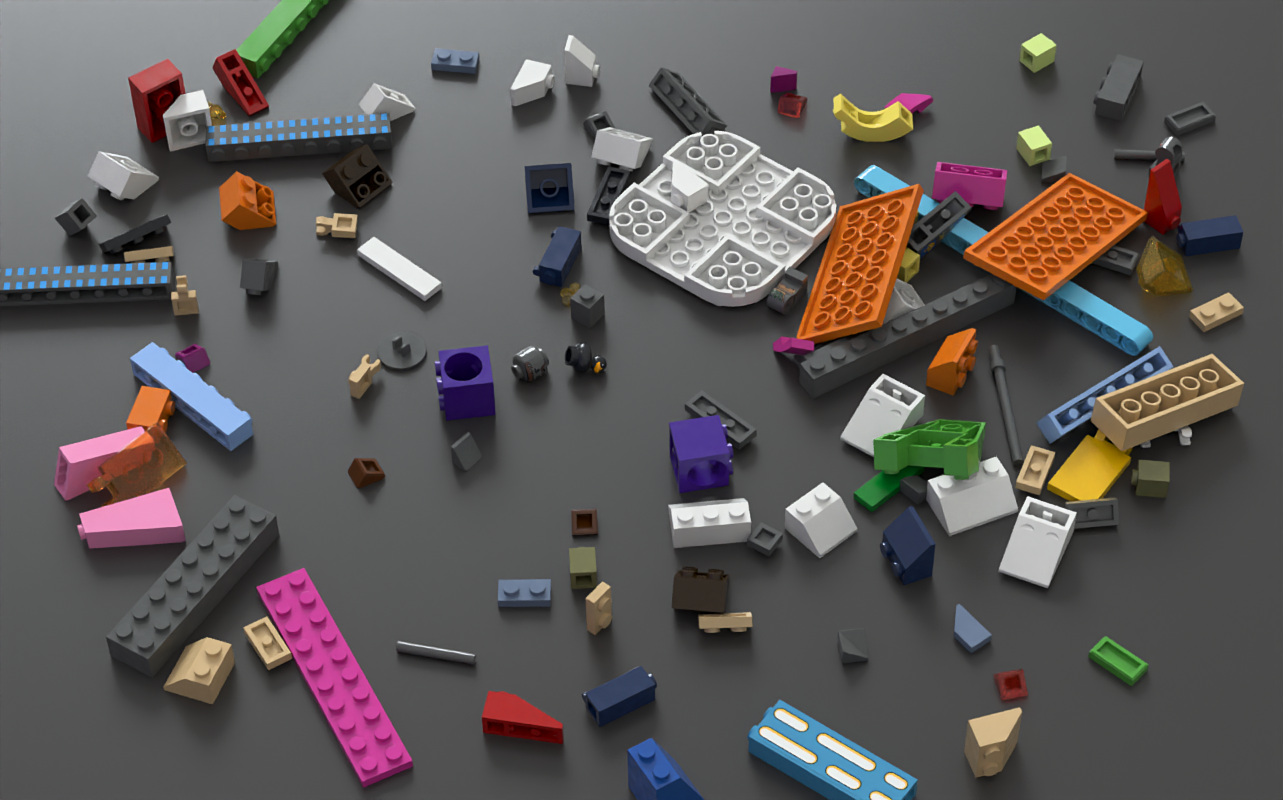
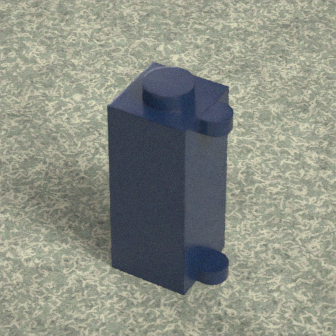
(1209, 235)
(559, 256)
(620, 696)

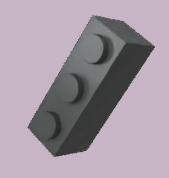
(1118, 87)

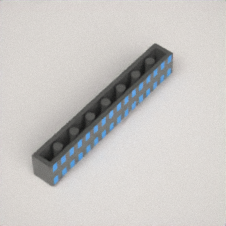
(298, 137)
(86, 284)

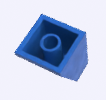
(657, 775)

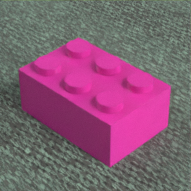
(972, 183)

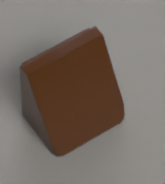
(365, 471)
(584, 521)

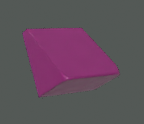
(783, 80)
(193, 357)

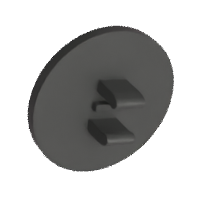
(401, 351)

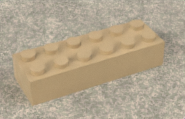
(1166, 402)

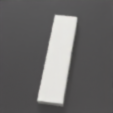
(399, 268)

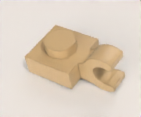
(340, 225)
(184, 301)
(362, 377)

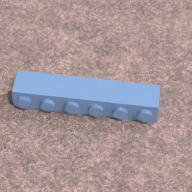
(193, 396)
(1081, 407)

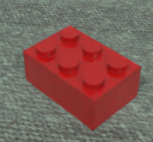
(152, 96)

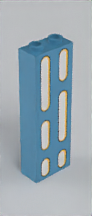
(825, 758)

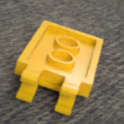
(1090, 469)

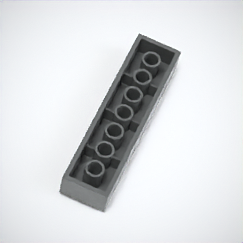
(192, 586)

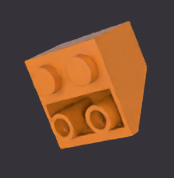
(246, 203)
(952, 362)

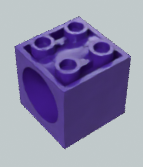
(465, 383)
(700, 453)

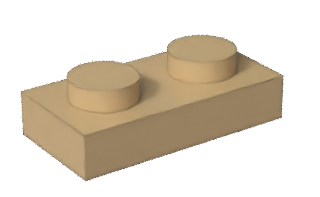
(160, 254)
(1216, 312)
(1035, 470)
(599, 608)
(736, 621)
(267, 643)

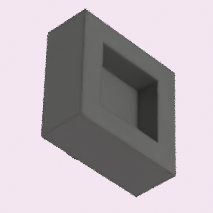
(765, 539)

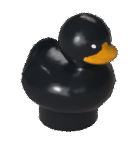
(581, 359)

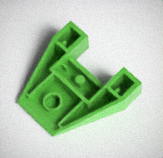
(935, 444)

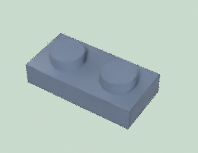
(455, 61)
(524, 593)

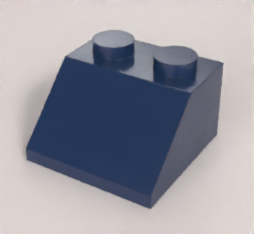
(549, 187)
(909, 547)

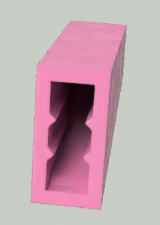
(80, 461)
(133, 522)

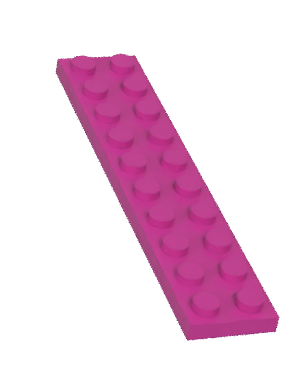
(334, 678)

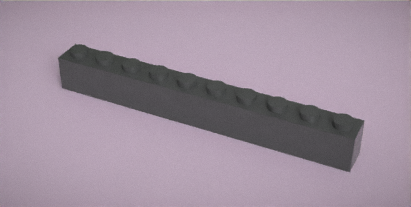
(905, 334)

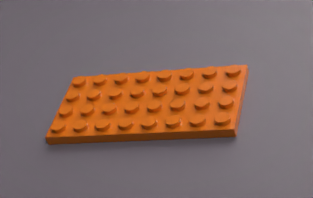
(1055, 236)
(860, 265)

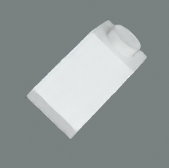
(579, 63)
(531, 82)
(384, 100)
(687, 189)

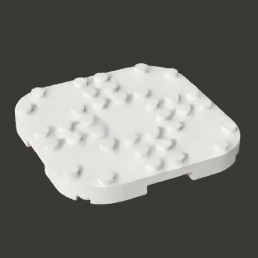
(739, 240)

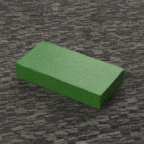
(1118, 660)

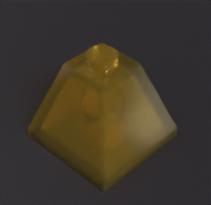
(1162, 270)

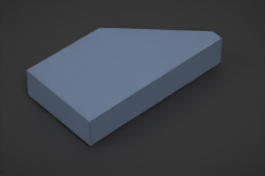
(969, 630)

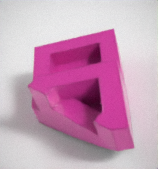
(912, 102)
(793, 346)

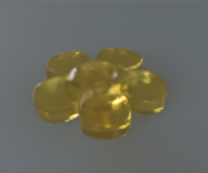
(216, 111)
(567, 293)

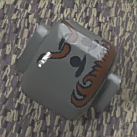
(530, 364)

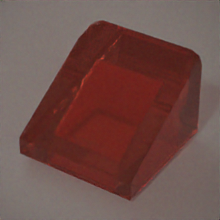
(791, 104)
(1011, 684)

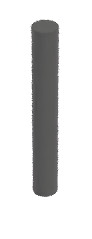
(1138, 154)
(434, 652)

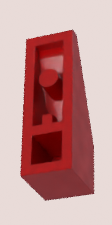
(239, 82)
(1163, 199)
(514, 717)

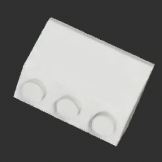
(972, 501)
(710, 522)

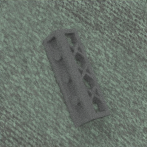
(685, 102)

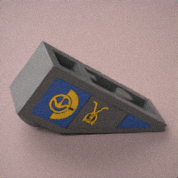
(937, 224)

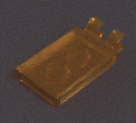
(139, 466)

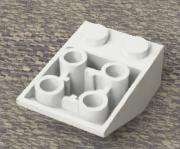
(883, 410)
(1038, 542)

